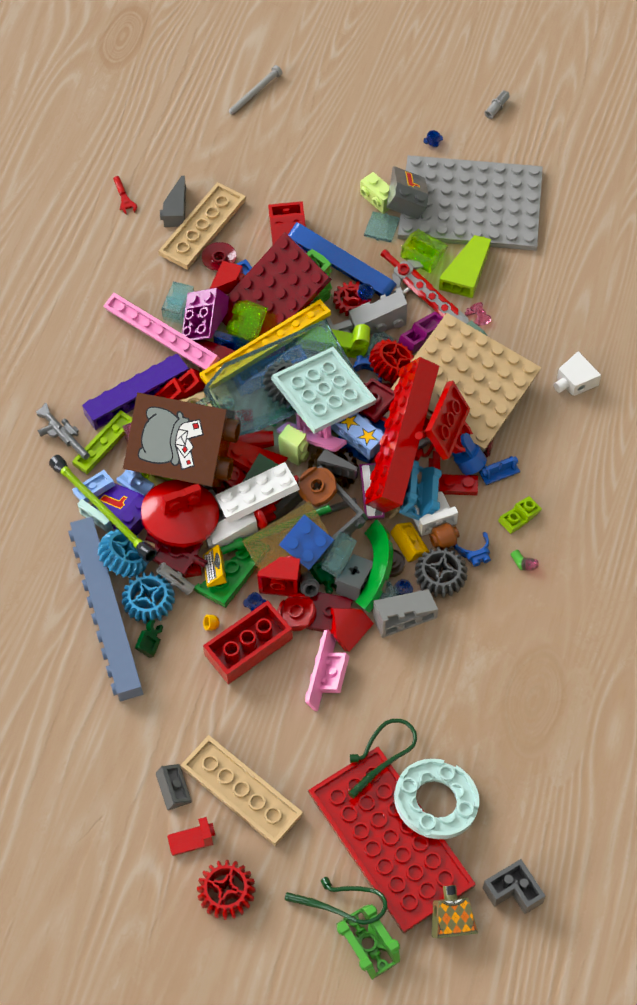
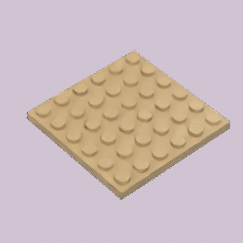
(484, 372)

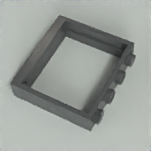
(290, 501)

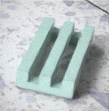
(99, 518)

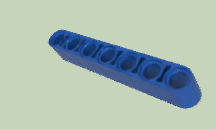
(342, 260)

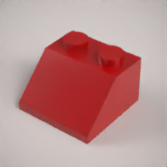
(280, 577)

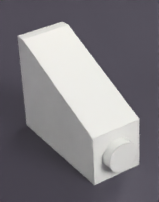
(227, 532)

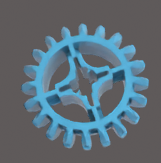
(120, 555)
(159, 588)

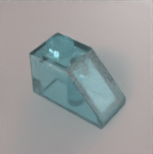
(338, 554)

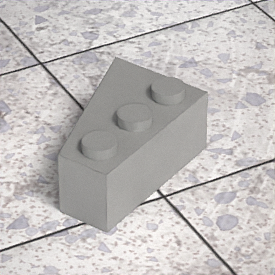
(383, 314)
(403, 612)

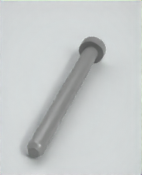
(276, 72)

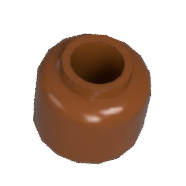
(444, 536)

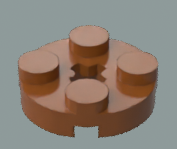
(325, 493)

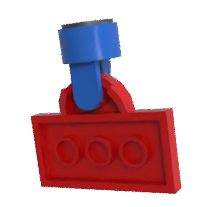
(452, 434)

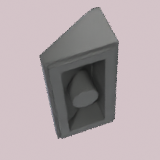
(173, 786)

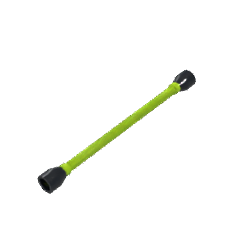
(144, 549)

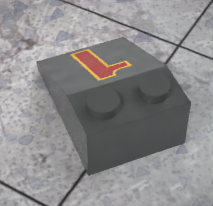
(407, 193)

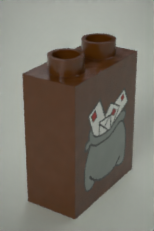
(181, 440)

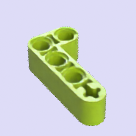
(355, 342)

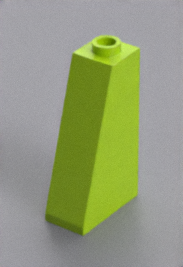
(466, 269)

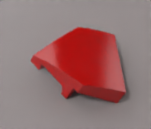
(349, 626)

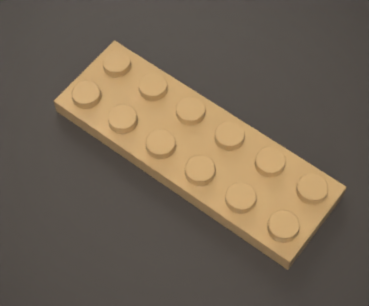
(202, 226)
(242, 790)

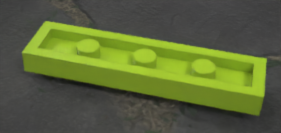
(103, 442)

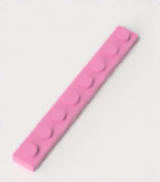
(161, 332)

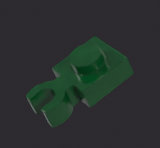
(323, 578)
(148, 640)

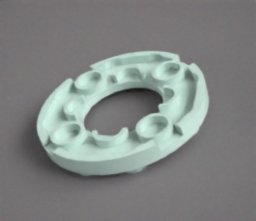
(424, 823)

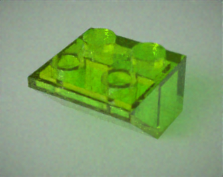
(424, 249)
(246, 320)

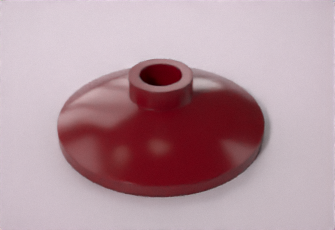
(216, 253)

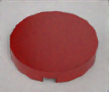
(298, 611)

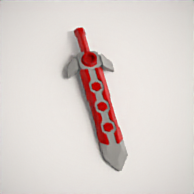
(421, 287)

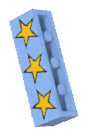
(359, 434)

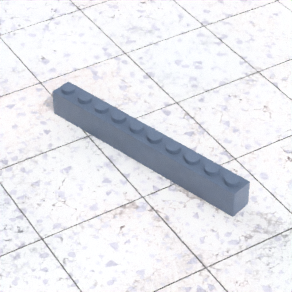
(106, 610)

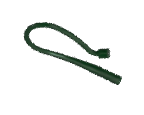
(355, 758)
(290, 897)

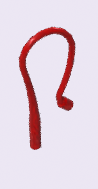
(420, 435)

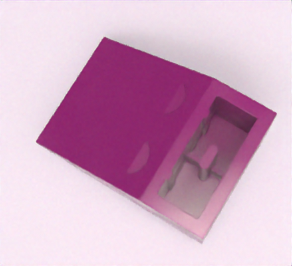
(204, 313)

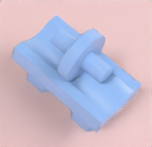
(135, 481)

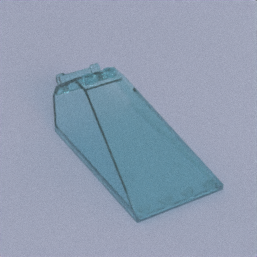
(240, 384)

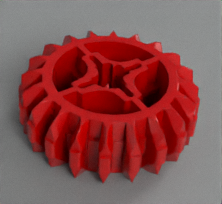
(389, 358)
(234, 892)

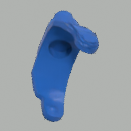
(363, 363)
(477, 556)

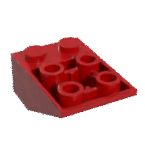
(283, 218)

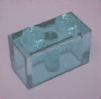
(175, 302)

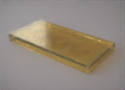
(264, 544)

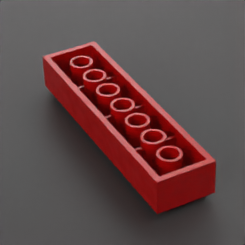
(399, 442)

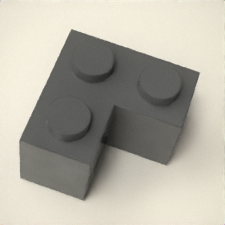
(514, 882)

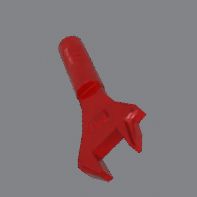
(126, 203)

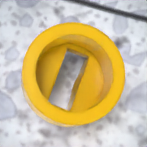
(211, 622)

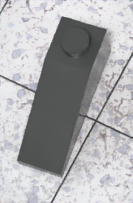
(175, 205)

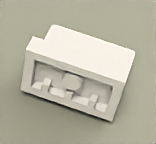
(443, 515)

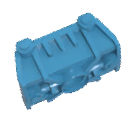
(422, 494)

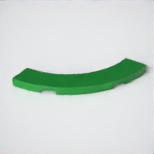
(381, 566)

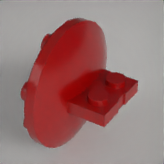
(179, 513)

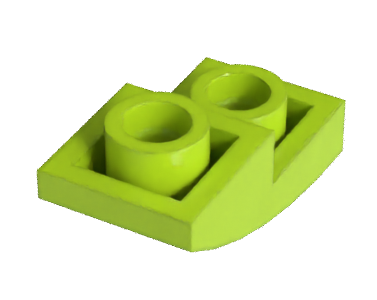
(520, 515)

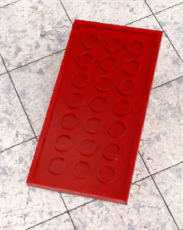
(387, 851)

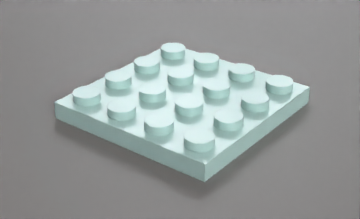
(323, 389)

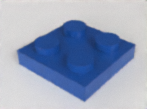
(306, 542)

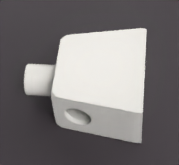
(577, 376)

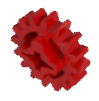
(350, 297)

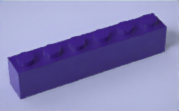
(123, 396)

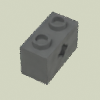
(354, 577)

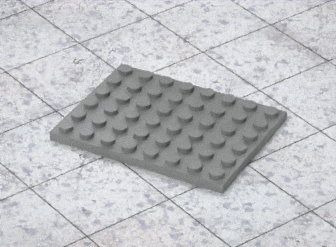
(477, 200)

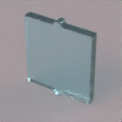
(382, 226)

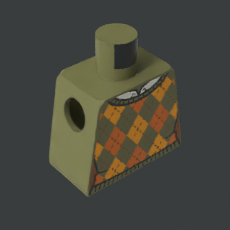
(452, 915)

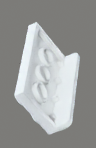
(257, 492)

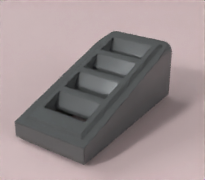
(337, 465)

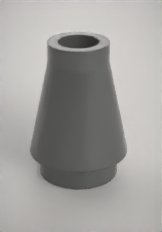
(309, 584)

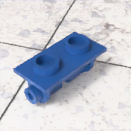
(499, 470)

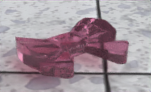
(482, 317)

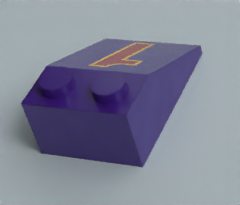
(125, 505)

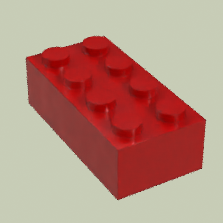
(248, 642)

